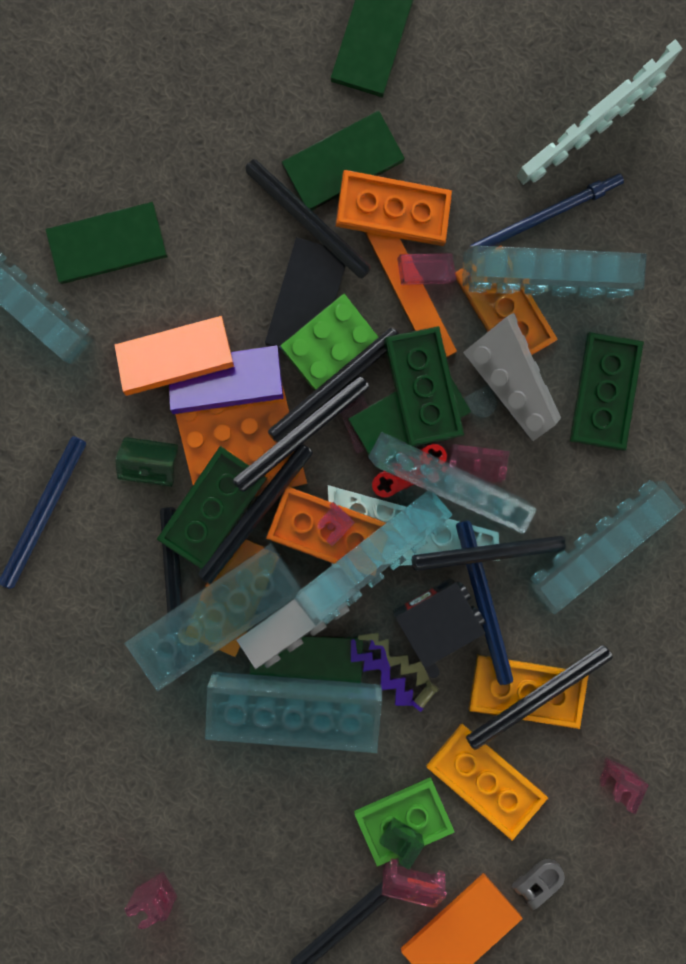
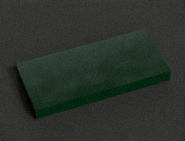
(371, 44)
(359, 148)
(106, 243)
(423, 386)
(606, 391)
(386, 418)
(209, 510)
(317, 659)

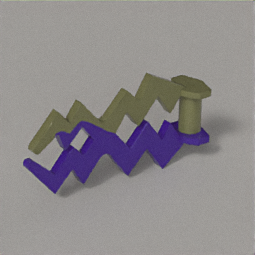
(402, 697)

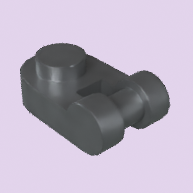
(549, 878)

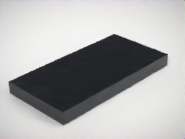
(307, 289)

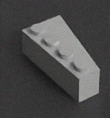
(514, 376)
(280, 632)

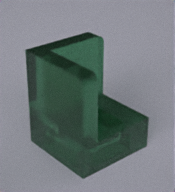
(403, 842)

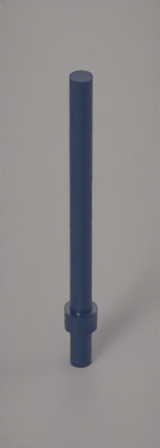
(594, 191)

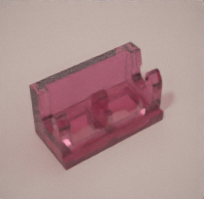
(480, 462)
(339, 519)
(629, 786)
(413, 885)
(153, 897)

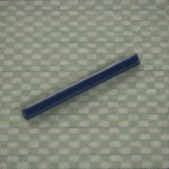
(42, 512)
(486, 607)

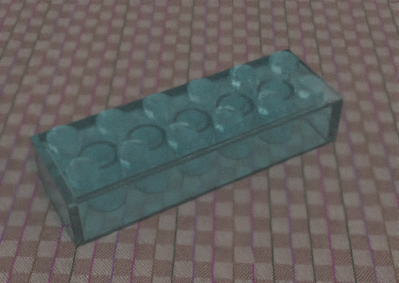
(553, 270)
(213, 617)
(293, 712)

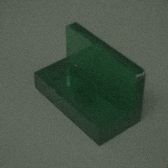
(146, 461)

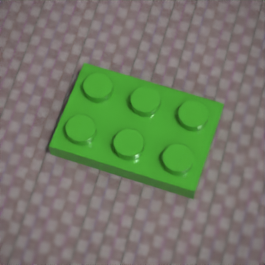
(328, 342)
(415, 807)

